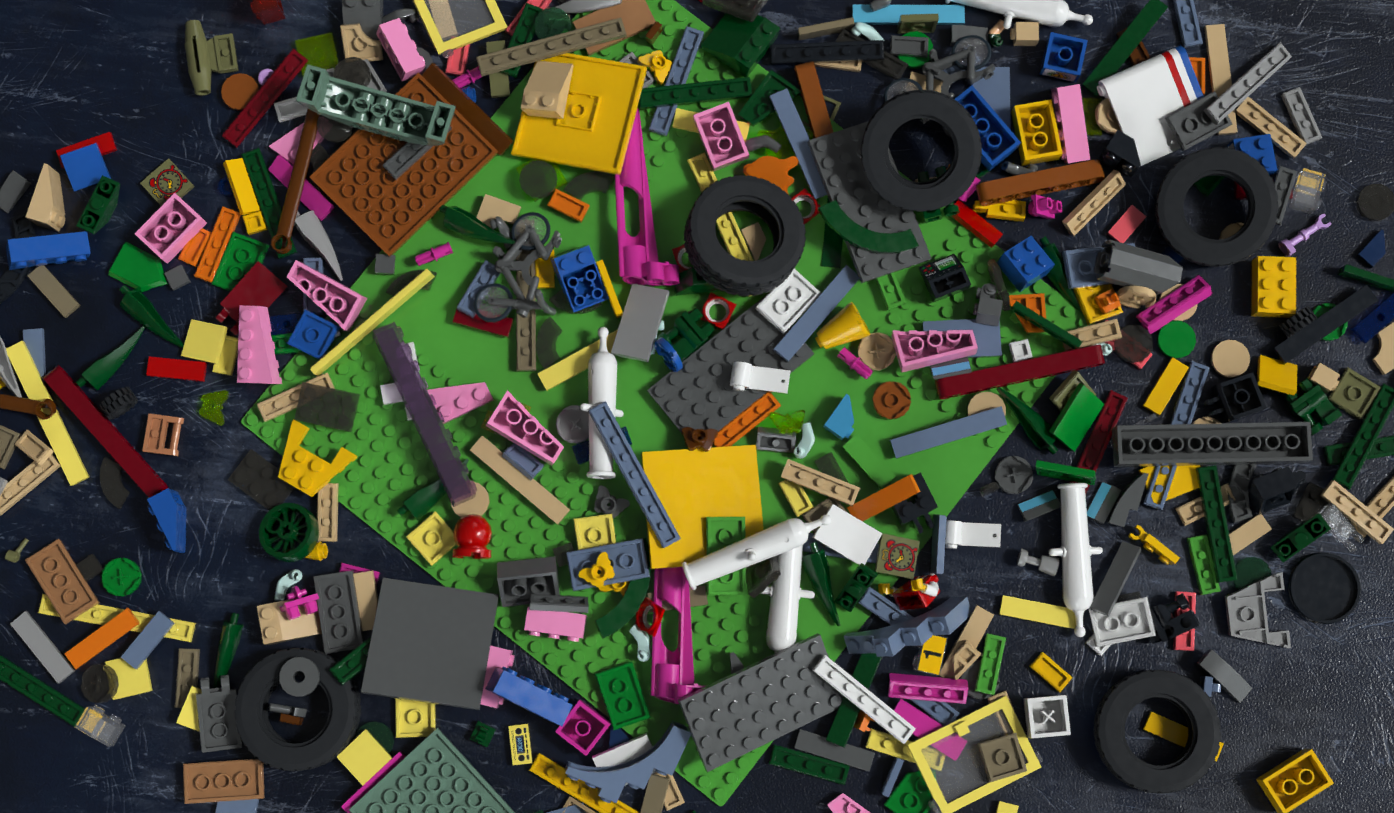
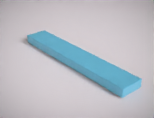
(890, 15)

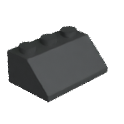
(526, 577)

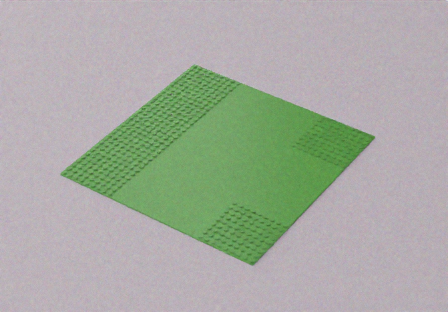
(396, 463)

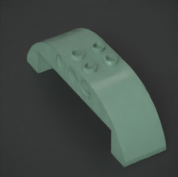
(375, 109)

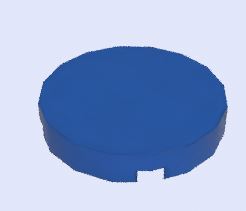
(670, 356)

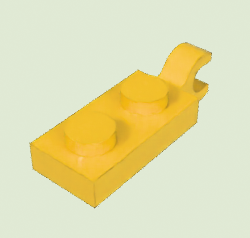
(1009, 210)
(1152, 544)

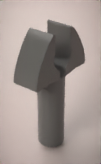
(295, 711)

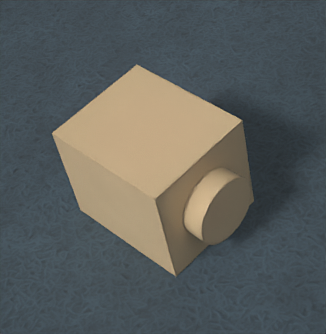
(1025, 33)
(1324, 377)

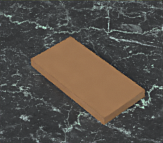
(635, 18)
(62, 581)
(223, 781)

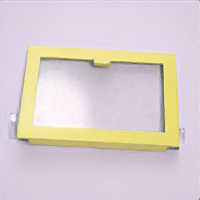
(459, 22)
(953, 762)

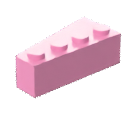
(1071, 123)
(331, 296)
(931, 347)
(256, 348)
(524, 430)

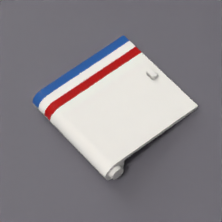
(1149, 94)

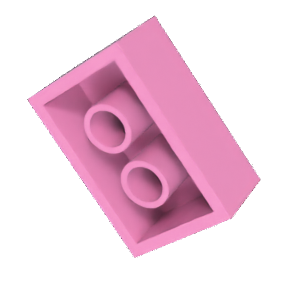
(721, 136)
(170, 228)

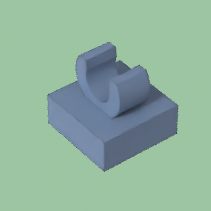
(1208, 686)

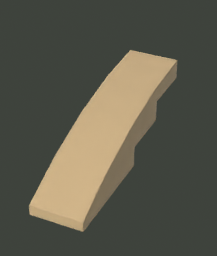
(972, 632)

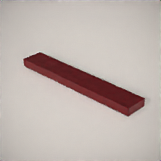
(265, 98)
(1101, 432)

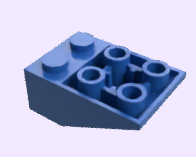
(579, 278)
(171, 518)

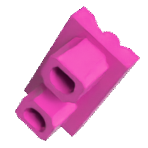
(1044, 207)
(291, 608)

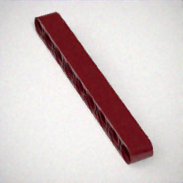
(1019, 372)
(104, 431)

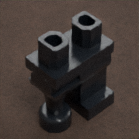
(1169, 627)

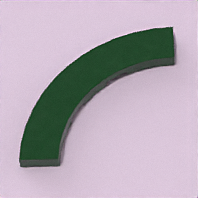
(865, 238)
(627, 606)

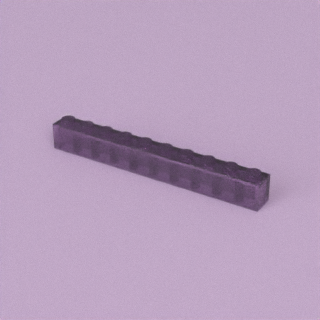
(424, 414)

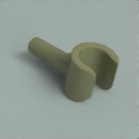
(14, 556)

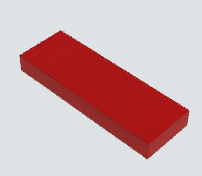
(104, 141)
(977, 224)
(176, 369)

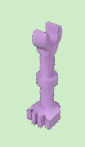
(1287, 246)

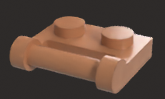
(156, 434)

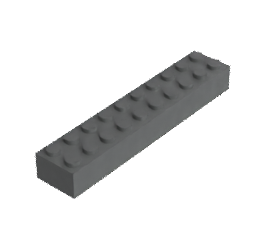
(1212, 444)

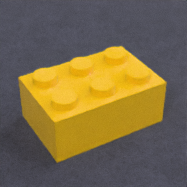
(1037, 132)
(1273, 286)
(1295, 781)

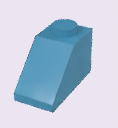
(841, 420)

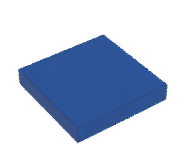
(84, 166)
(313, 335)

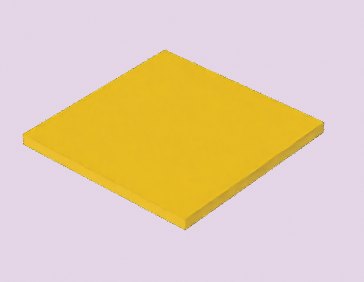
(595, 119)
(698, 487)

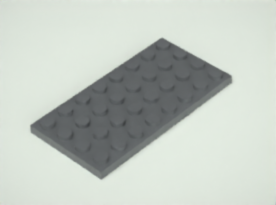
(845, 181)
(701, 391)
(759, 703)

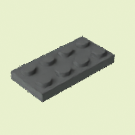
(338, 611)

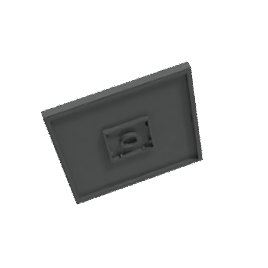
(430, 644)

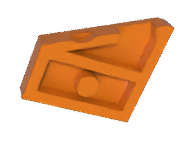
(1036, 303)

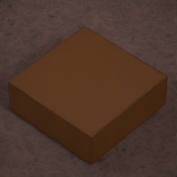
(653, 33)
(291, 719)

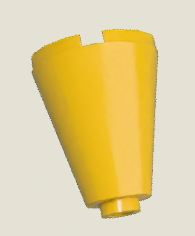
(843, 328)

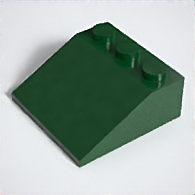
(741, 42)

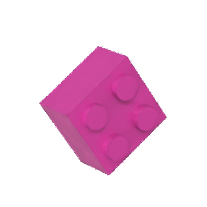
(583, 727)

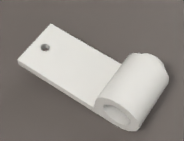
(759, 378)
(972, 534)

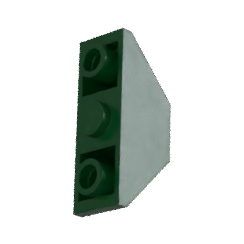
(100, 205)
(692, 283)
(1300, 537)
(855, 587)

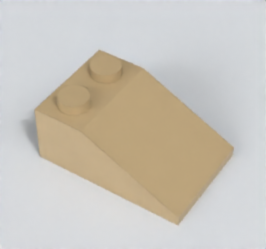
(547, 90)
(47, 201)
(277, 627)

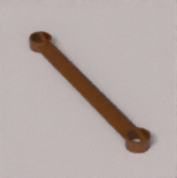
(296, 182)
(27, 405)

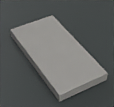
(640, 322)

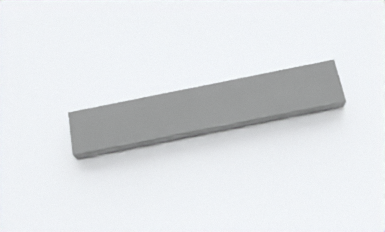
(1247, 83)

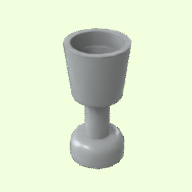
(1045, 564)

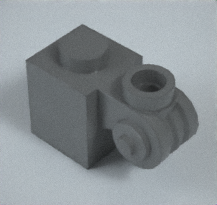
(989, 308)

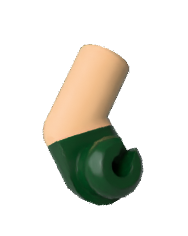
(994, 34)

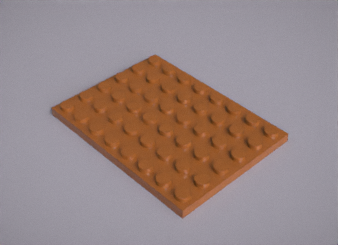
(396, 209)

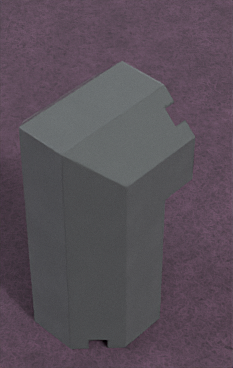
(1135, 266)

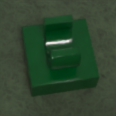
(483, 734)

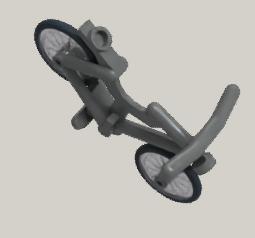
(967, 53)
(495, 300)

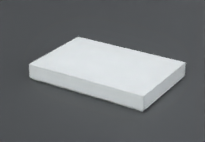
(788, 301)
(848, 536)
(1127, 622)
(623, 752)

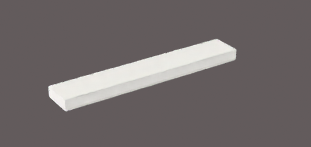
(863, 699)

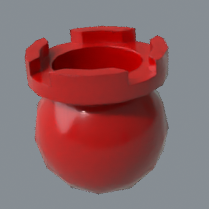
(472, 536)

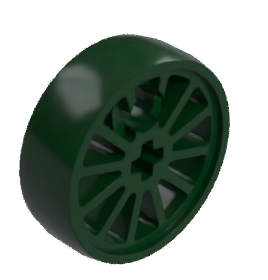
(281, 534)

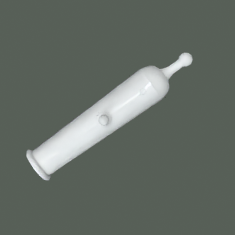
(1046, 12)
(601, 388)
(751, 550)
(1075, 552)
(784, 601)

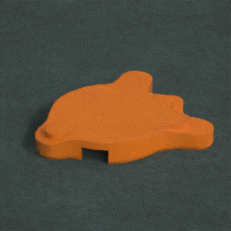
(773, 170)

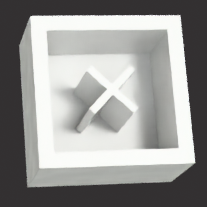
(1047, 716)

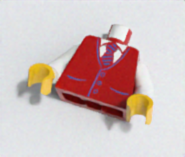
(915, 593)

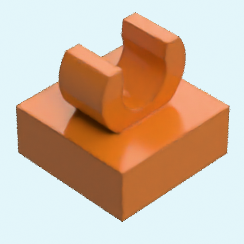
(1107, 301)
(863, 721)

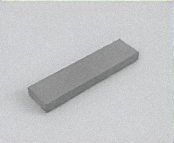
(42, 647)

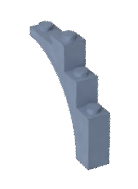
(913, 632)
(636, 772)

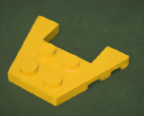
(304, 468)

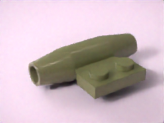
(207, 56)

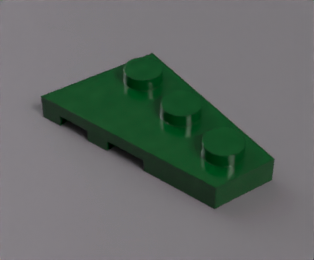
(759, 104)

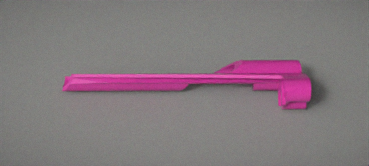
(639, 254)
(673, 670)

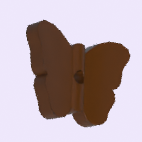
(699, 438)

